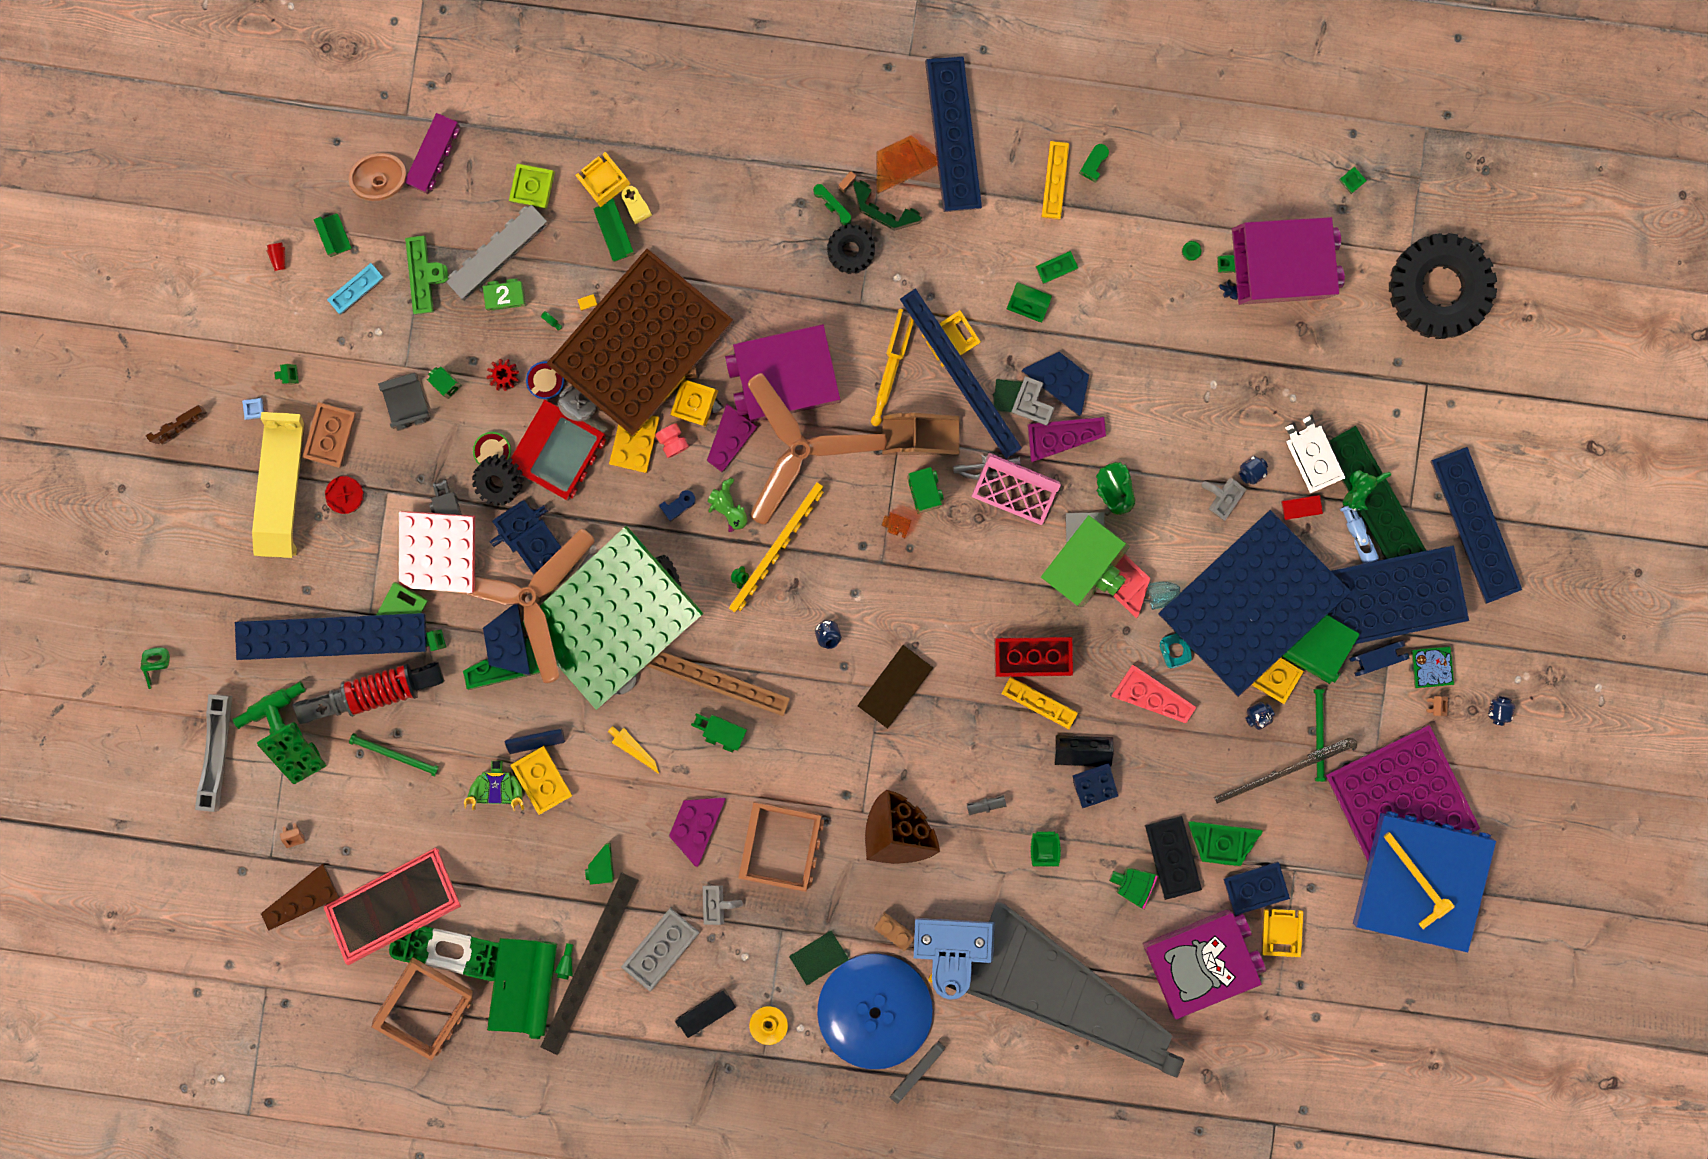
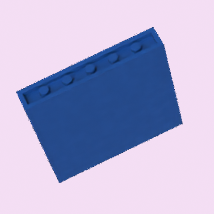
(1450, 861)

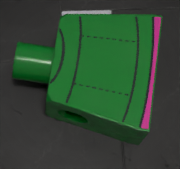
(1134, 885)

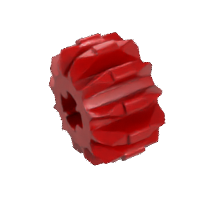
(505, 380)

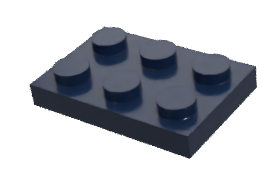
(536, 545)
(1256, 888)

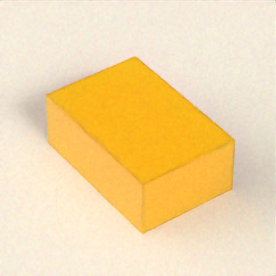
(587, 302)

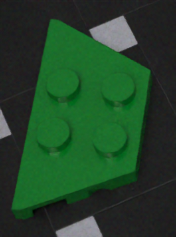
(1223, 843)

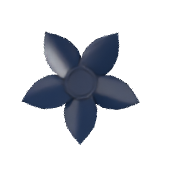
(1229, 290)

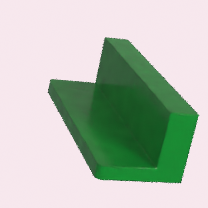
(613, 231)

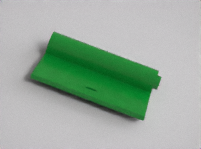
(1323, 649)
(528, 978)

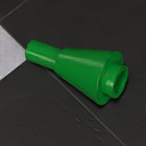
(564, 967)

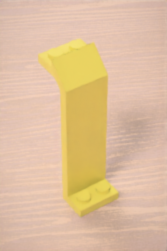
(277, 485)

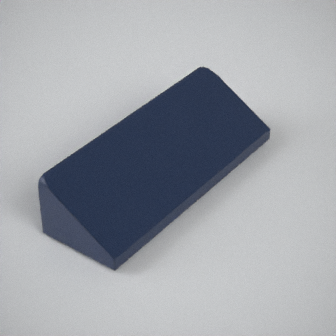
(535, 741)

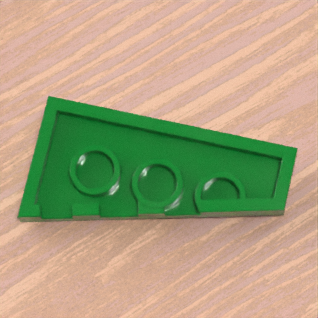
(484, 675)

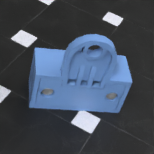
(953, 949)

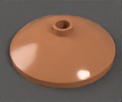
(377, 176)

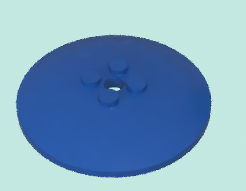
(870, 983)

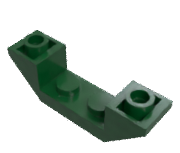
(908, 218)

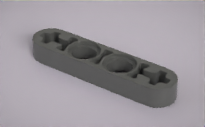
(917, 1072)

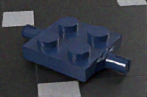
(515, 522)

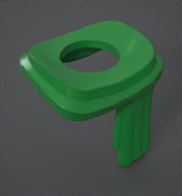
(146, 666)

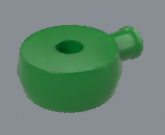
(550, 320)

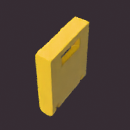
(601, 177)
(955, 336)
(1282, 929)

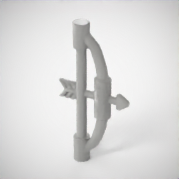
(961, 469)

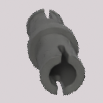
(986, 805)

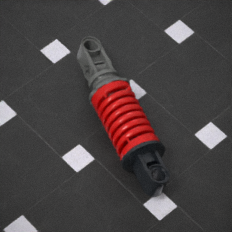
(370, 693)

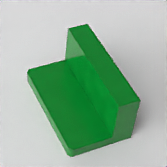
(332, 235)
(1029, 302)

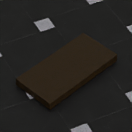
(895, 686)

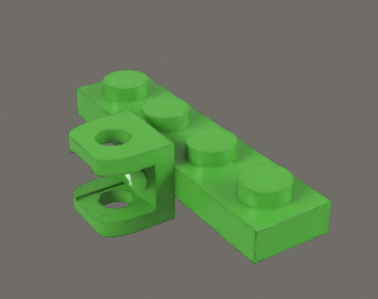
(422, 274)

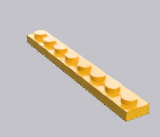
(782, 541)

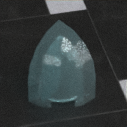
(1162, 594)

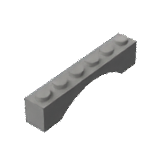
(211, 779)

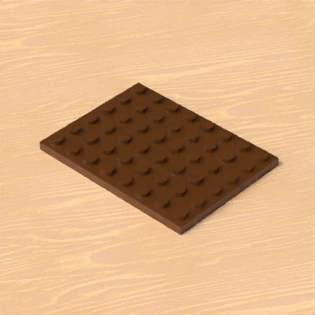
(640, 342)

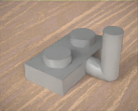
(1226, 498)
(714, 905)

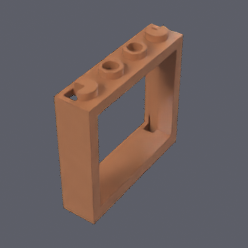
(810, 863)
(456, 1016)

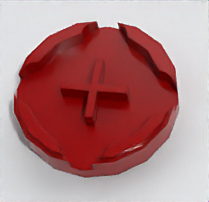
(344, 495)

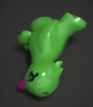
(723, 503)

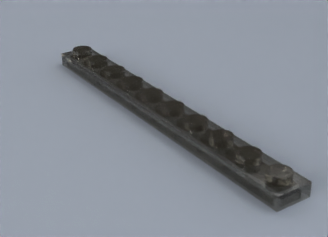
(589, 963)

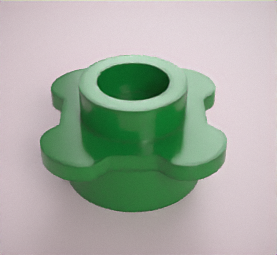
(739, 577)

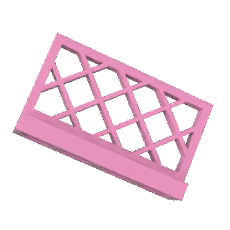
(1023, 474)

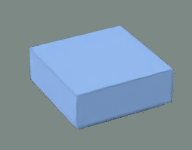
(253, 408)

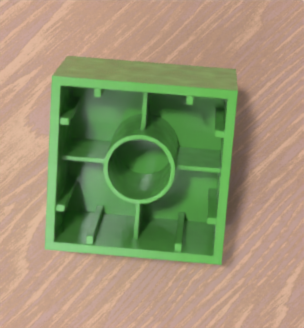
(1087, 563)

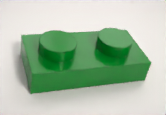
(1056, 267)

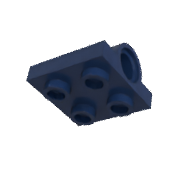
(1095, 785)

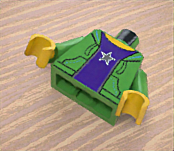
(495, 788)

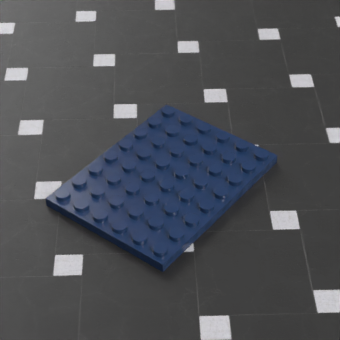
(1254, 603)

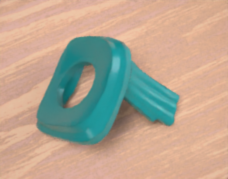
(1172, 662)

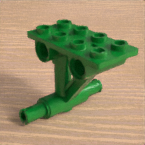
(285, 743)

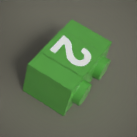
(504, 295)

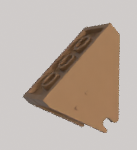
(921, 434)

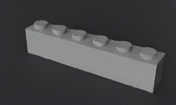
(497, 252)

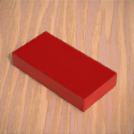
(1302, 507)

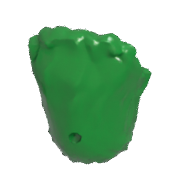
(1112, 484)

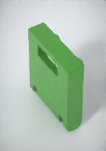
(394, 605)

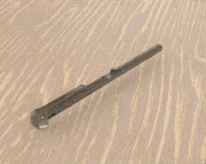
(1317, 756)

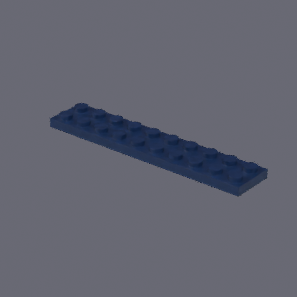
(330, 636)

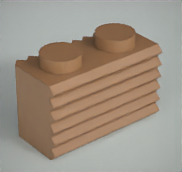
(894, 931)

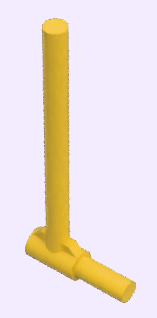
(1441, 906)

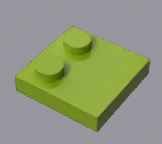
(531, 186)

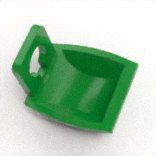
(1045, 849)

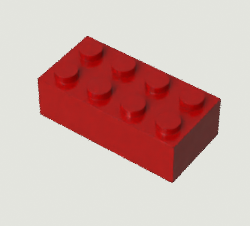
(1033, 656)

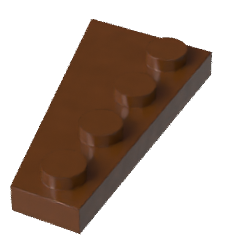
(304, 897)

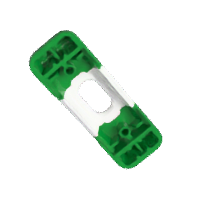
(477, 961)

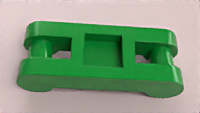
(832, 204)

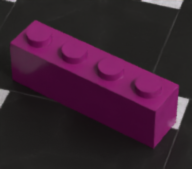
(432, 153)

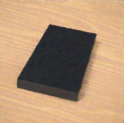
(1173, 857)

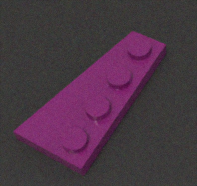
(1063, 436)

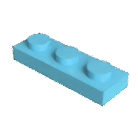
(355, 288)

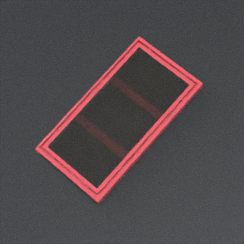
(392, 906)

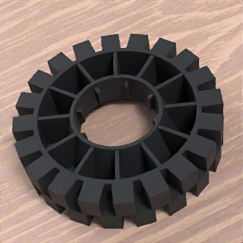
(1475, 278)

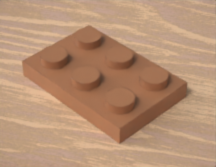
(329, 435)

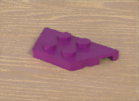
(695, 826)

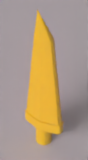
(628, 744)

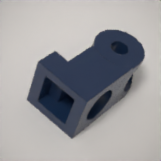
(679, 506)

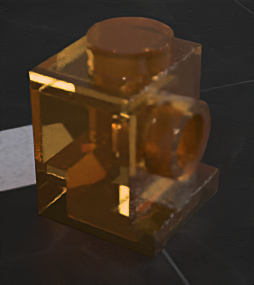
(896, 524)

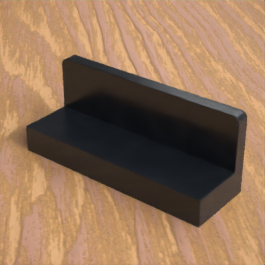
(1083, 750)
(705, 1013)

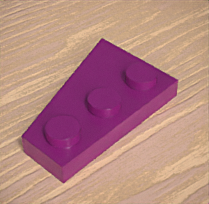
(730, 438)

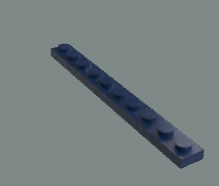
(960, 373)

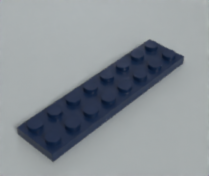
(953, 134)
(1476, 525)

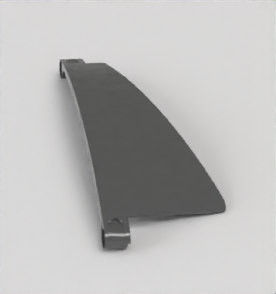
(1054, 987)

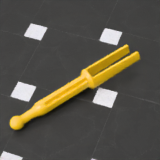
(890, 369)

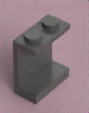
(405, 401)

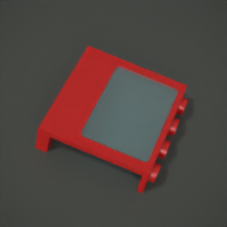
(557, 450)

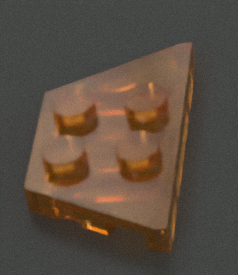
(902, 162)

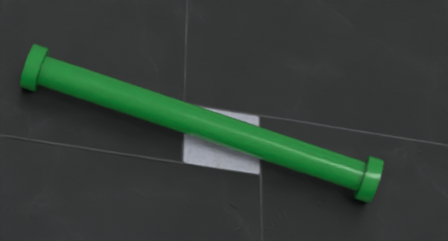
(1319, 732)
(393, 754)

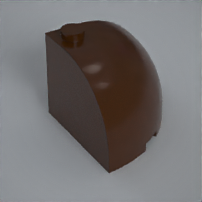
(898, 831)

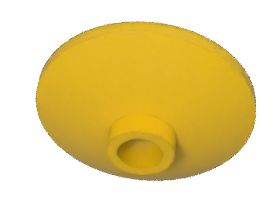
(766, 1035)

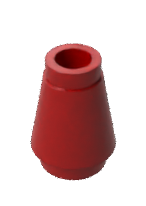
(277, 255)

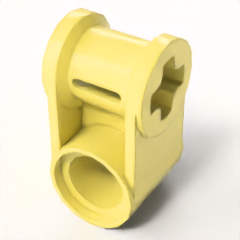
(637, 207)

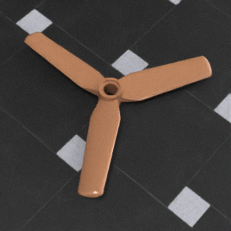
(790, 462)
(542, 583)

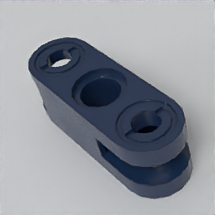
(1379, 658)

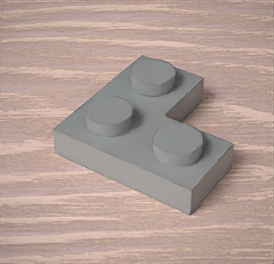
(1027, 404)

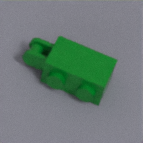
(721, 731)

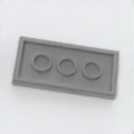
(660, 949)

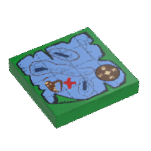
(1432, 667)

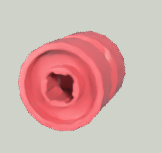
(671, 440)

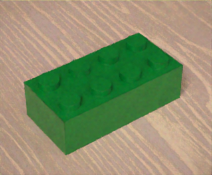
(924, 490)

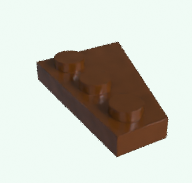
(167, 430)

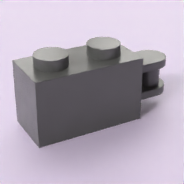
(445, 503)

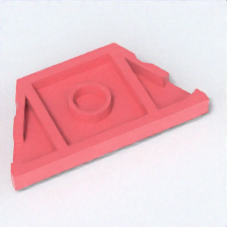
(1134, 588)

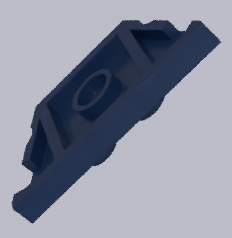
(1061, 380)
(506, 642)

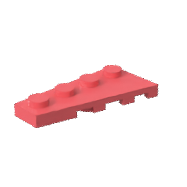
(1149, 694)

